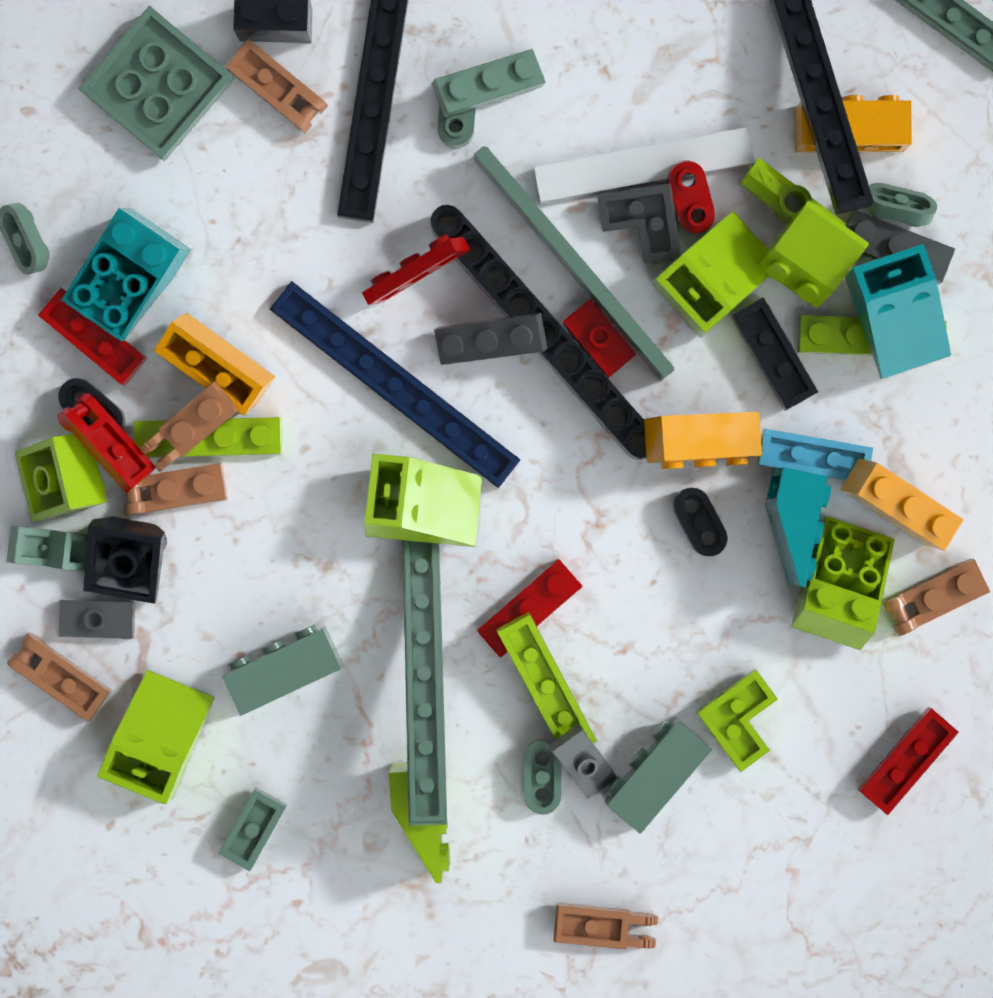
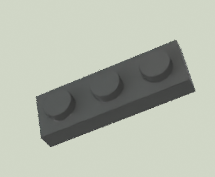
(889, 239)
(490, 339)

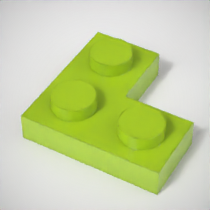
(729, 718)

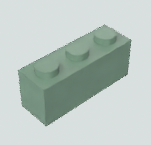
(282, 669)
(656, 774)

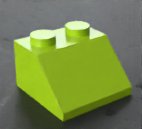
(812, 254)
(59, 477)

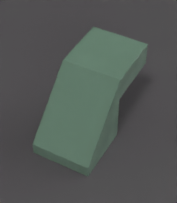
(47, 548)

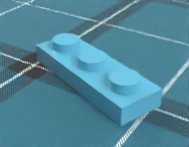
(810, 454)

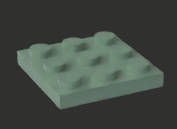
(156, 83)

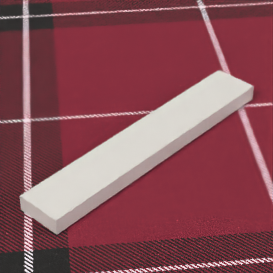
(641, 165)

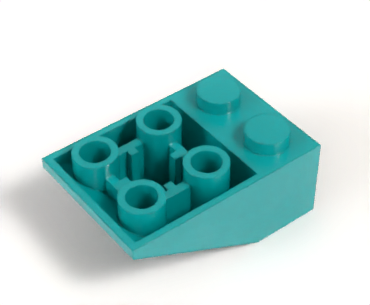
(125, 273)
(900, 310)
(794, 514)

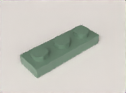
(488, 83)

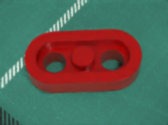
(691, 197)

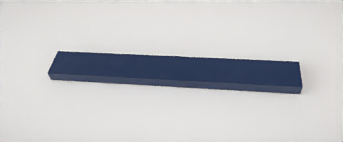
(395, 384)

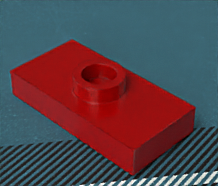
(599, 338)

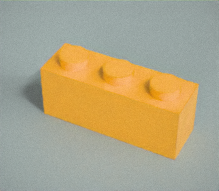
(876, 124)
(210, 359)
(703, 439)
(901, 504)

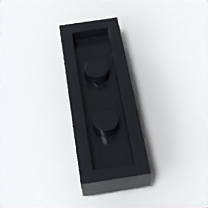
(774, 354)

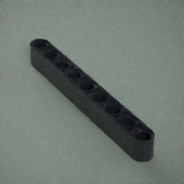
(561, 342)

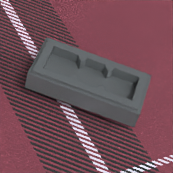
(97, 619)
(583, 761)

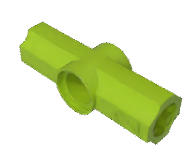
(773, 187)

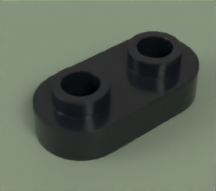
(72, 386)
(700, 521)

